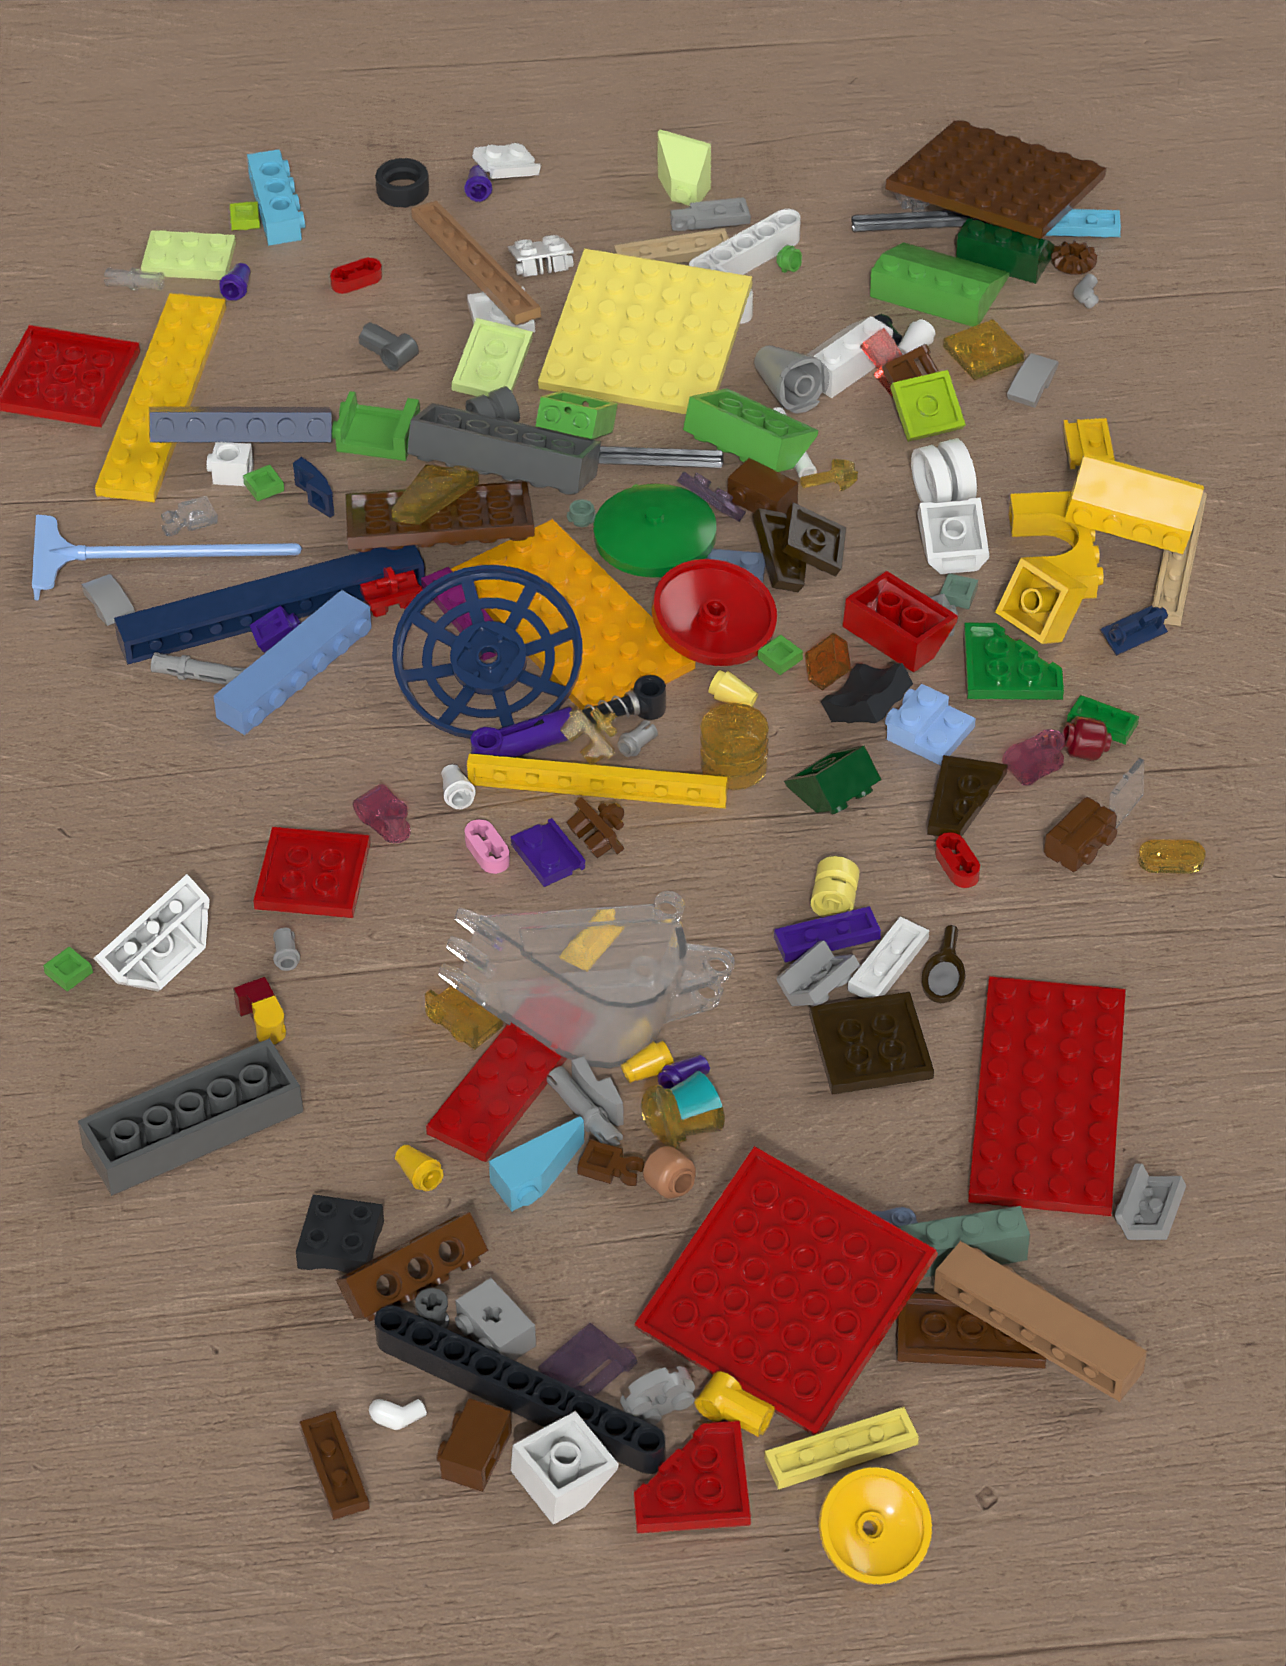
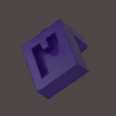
(273, 627)

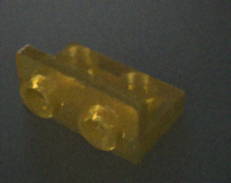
(461, 1016)

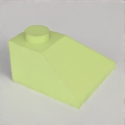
(684, 167)

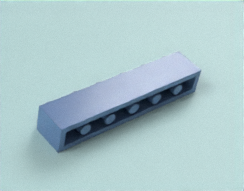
(292, 662)

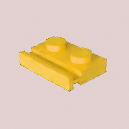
(1089, 437)

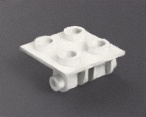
(529, 251)

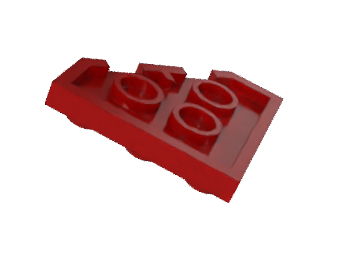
(698, 1485)

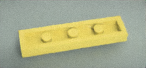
(841, 1448)

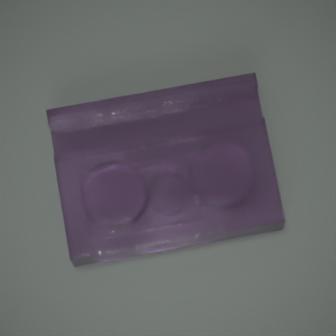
(719, 499)

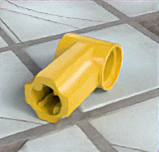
(726, 1400)

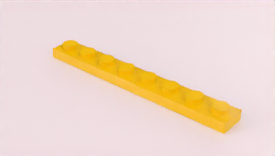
(597, 780)

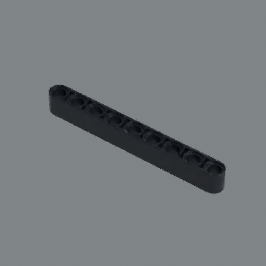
(506, 1376)

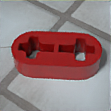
(356, 275)
(951, 862)

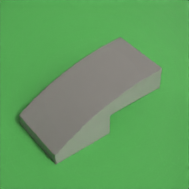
(1032, 379)
(107, 598)
(600, 1092)

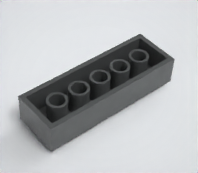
(504, 448)
(190, 1116)

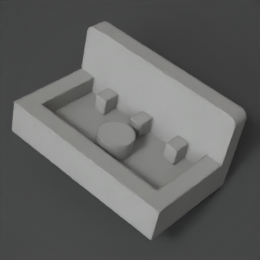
(816, 975)
(1149, 1205)

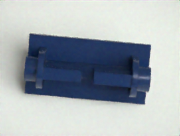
(1136, 629)

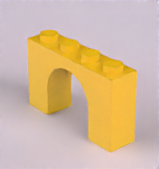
(1044, 516)

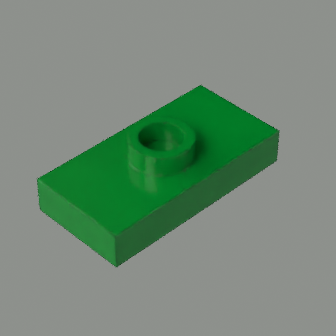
(1118, 722)

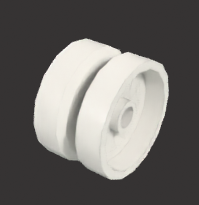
(944, 472)

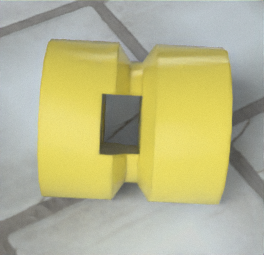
(835, 886)

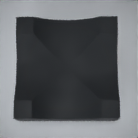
(867, 694)
(339, 1234)

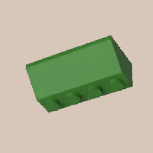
(748, 429)

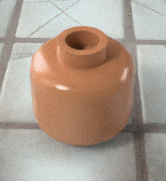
(669, 1172)

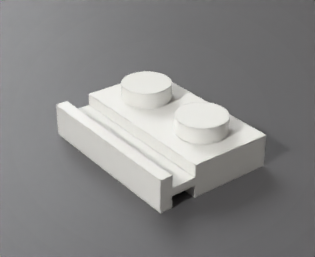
(506, 161)

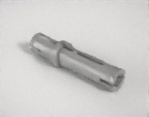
(185, 668)
(594, 1118)

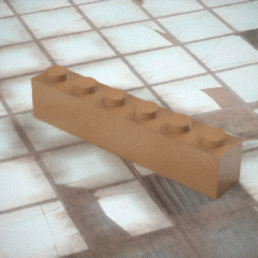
(1040, 1321)

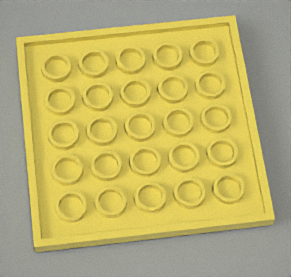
(644, 331)

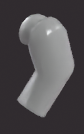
(1084, 291)

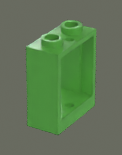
(566, 414)

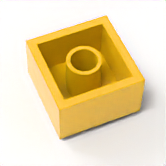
(1041, 600)

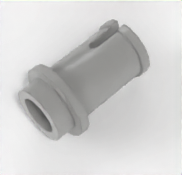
(631, 743)
(286, 954)

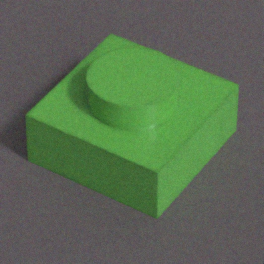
(263, 483)
(780, 654)
(68, 969)

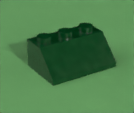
(1004, 249)

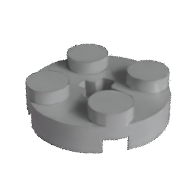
(659, 1394)

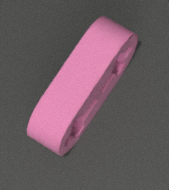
(492, 843)

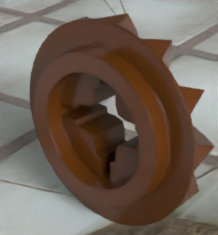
(1072, 264)

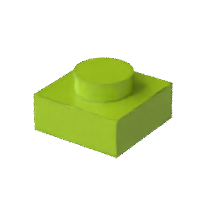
(244, 215)

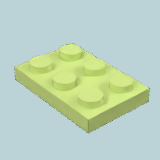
(189, 254)
(491, 358)

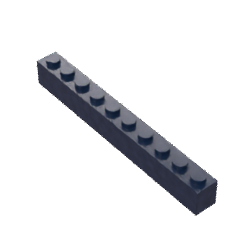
(234, 608)

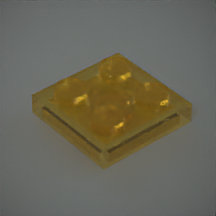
(983, 349)

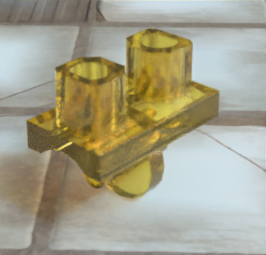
(580, 723)

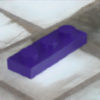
(836, 930)

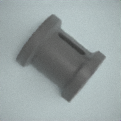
(432, 1306)

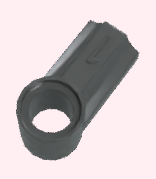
(392, 349)

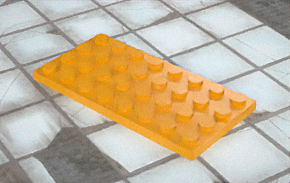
(614, 628)

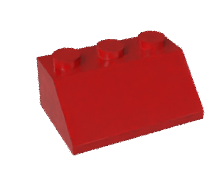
(898, 620)

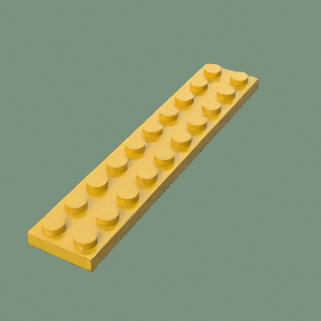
(165, 379)

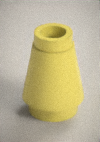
(730, 689)

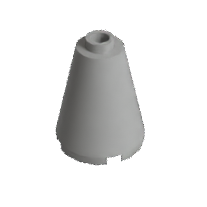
(792, 377)

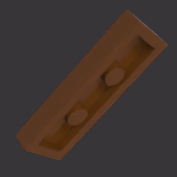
(334, 1465)

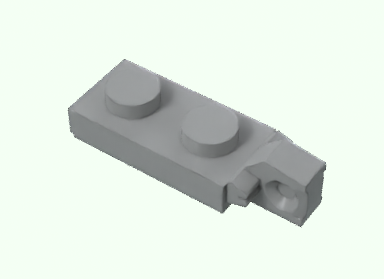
(711, 215)

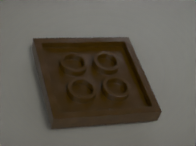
(871, 1043)

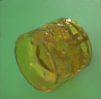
(734, 744)

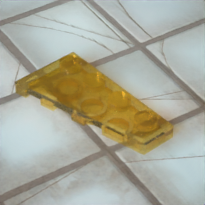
(432, 491)

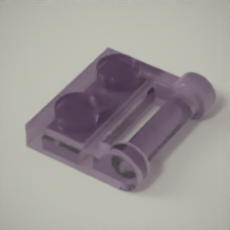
(583, 1356)

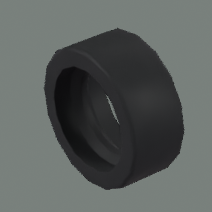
(402, 195)

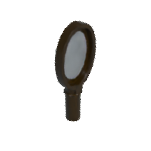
(945, 972)

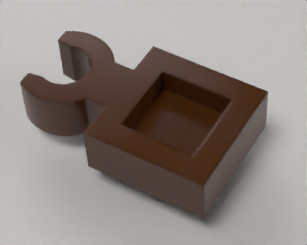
(606, 1161)

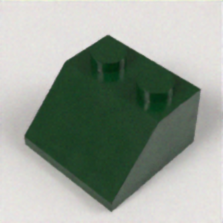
(835, 780)

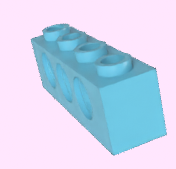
(275, 197)

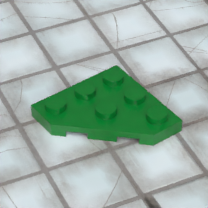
(1007, 668)

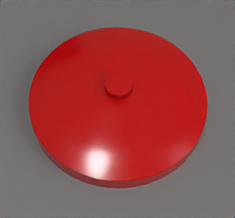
(714, 612)

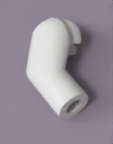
(395, 1416)

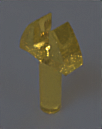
(835, 475)

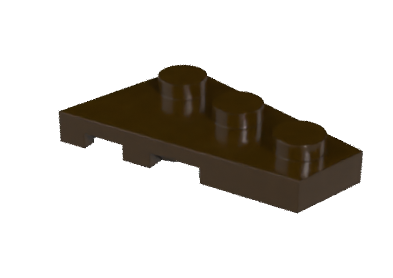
(784, 571)
(962, 792)

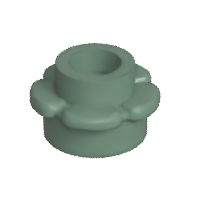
(581, 513)

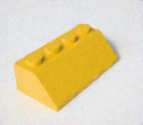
(1133, 503)

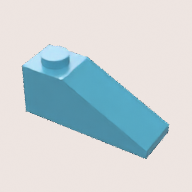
(532, 1167)

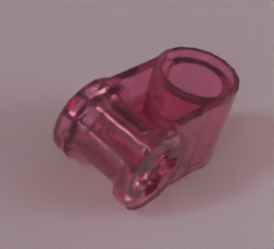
(1032, 759)
(383, 814)

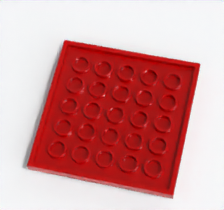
(786, 1290)

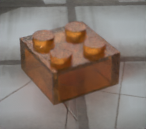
(828, 661)

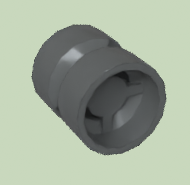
(498, 404)

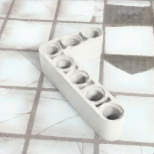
(752, 248)

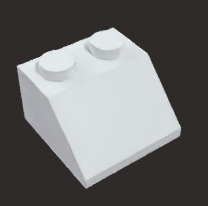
(562, 1466)

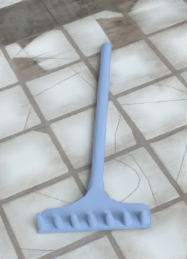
(53, 552)

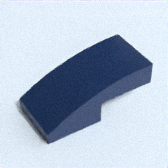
(315, 484)

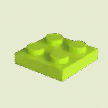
(927, 405)

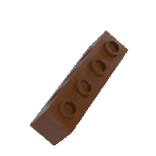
(360, 1284)

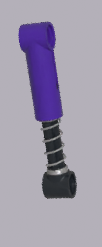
(645, 700)

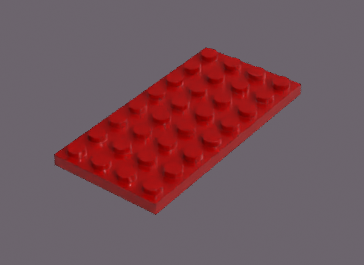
(1048, 1096)

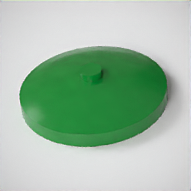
(654, 529)

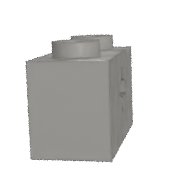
(495, 1321)

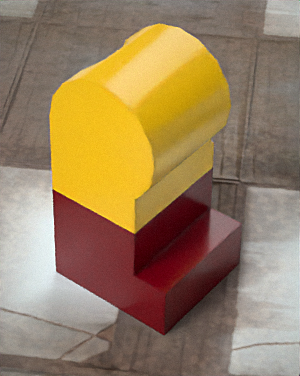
(262, 1005)

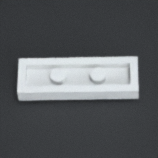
(888, 959)

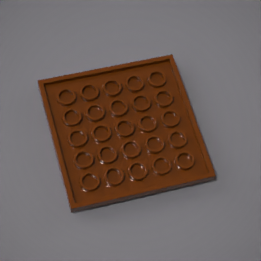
(996, 178)

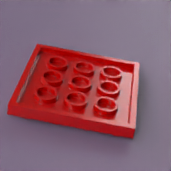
(66, 375)

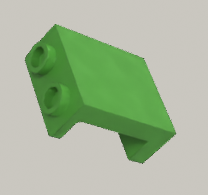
(374, 429)

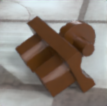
(588, 819)

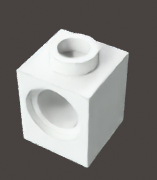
(230, 463)

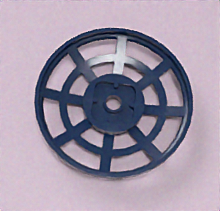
(483, 638)

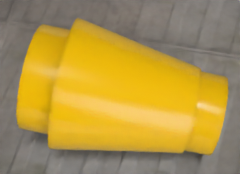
(647, 1062)
(419, 1168)

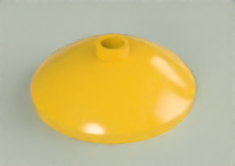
(898, 1520)

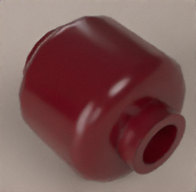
(1086, 738)

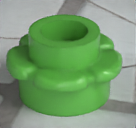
(789, 259)

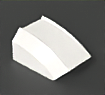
(954, 535)

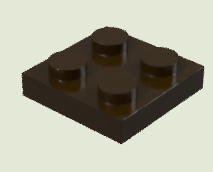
(814, 539)

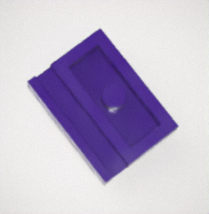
(547, 852)

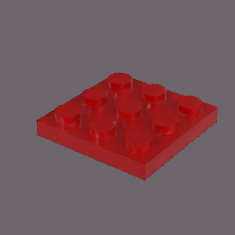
(312, 872)

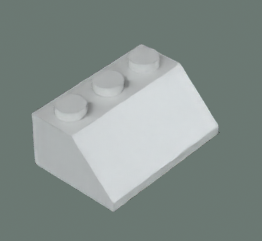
(843, 354)

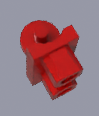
(390, 590)

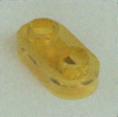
(1171, 856)

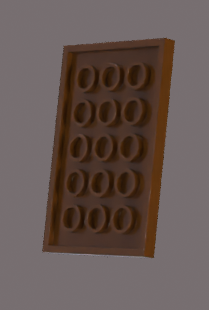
(479, 515)

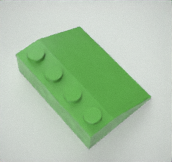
(936, 283)

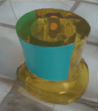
(683, 1110)

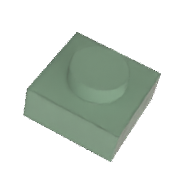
(959, 590)

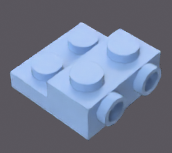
(928, 724)

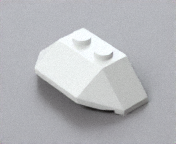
(160, 939)

